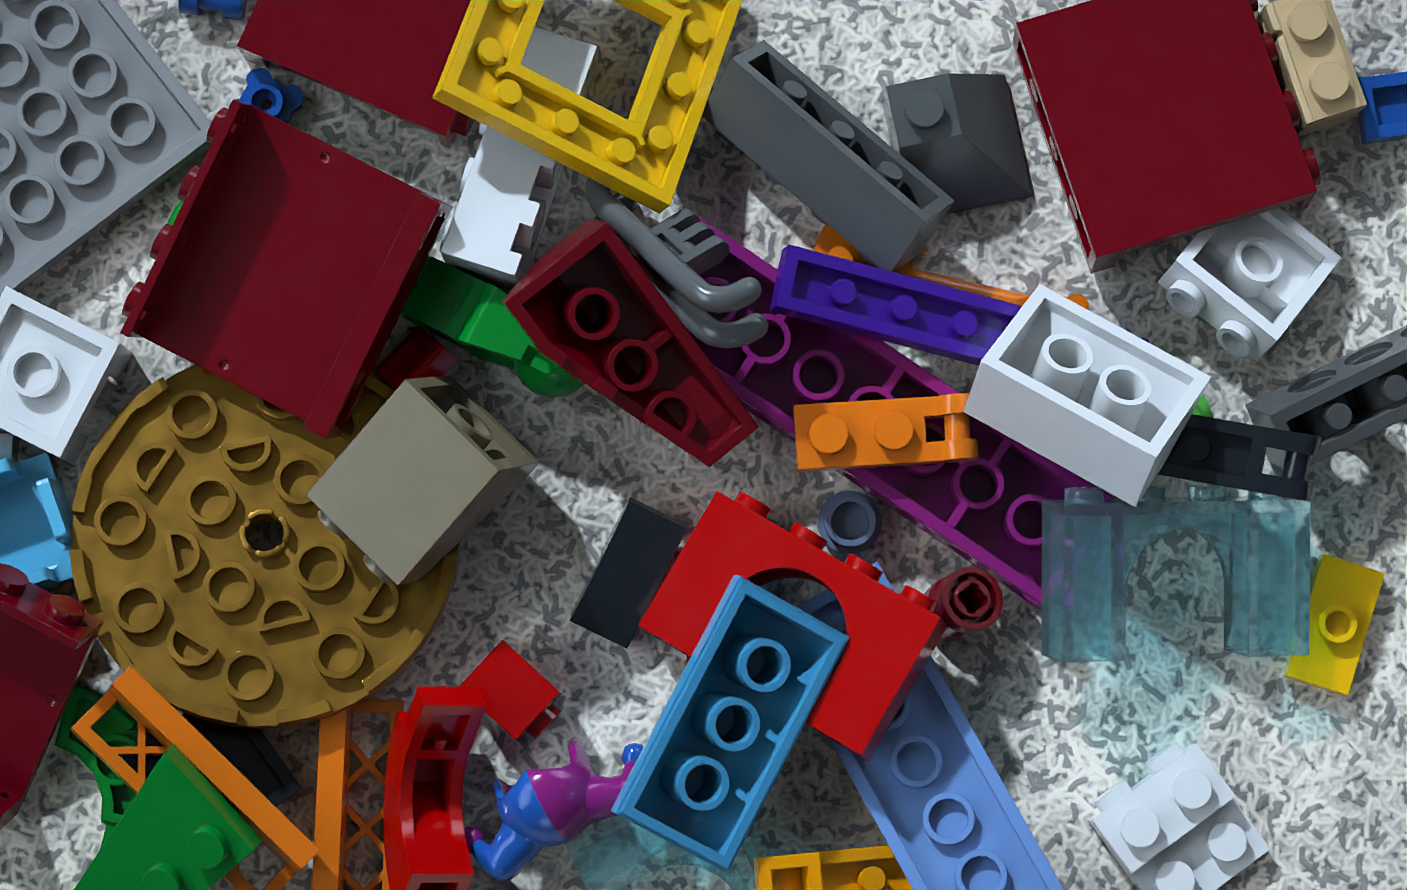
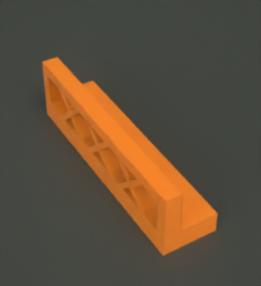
(170, 727)
(333, 797)

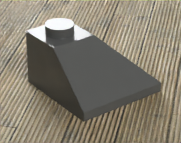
(959, 136)

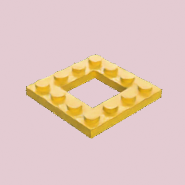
(629, 156)

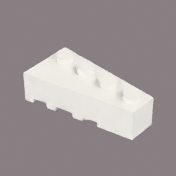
(509, 185)

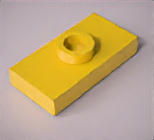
(1340, 616)

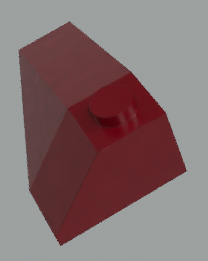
(614, 331)

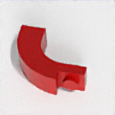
(425, 789)

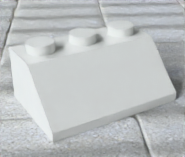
(1085, 394)

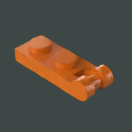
(881, 433)

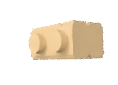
(1313, 62)

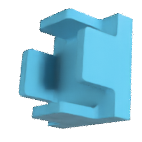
(35, 521)

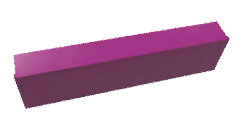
(976, 508)

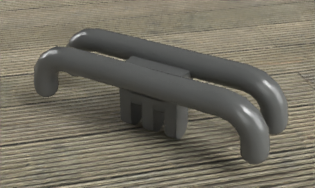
(673, 259)

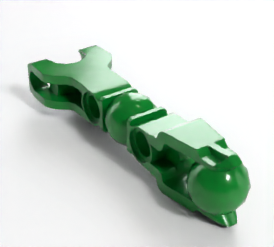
(476, 320)

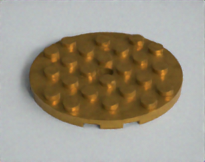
(188, 598)

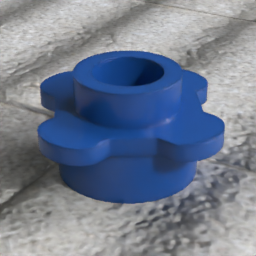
(262, 86)

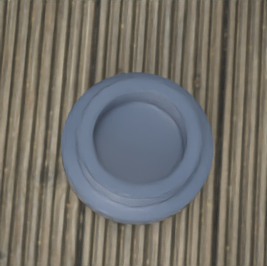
(849, 522)

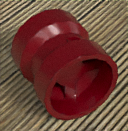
(955, 608)

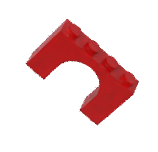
(886, 629)

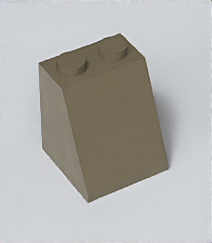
(419, 478)

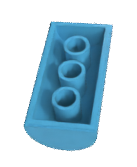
(730, 723)

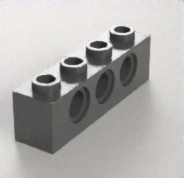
(1341, 399)

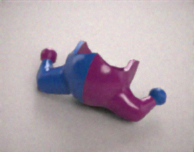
(547, 810)

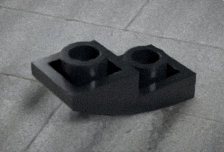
(628, 572)

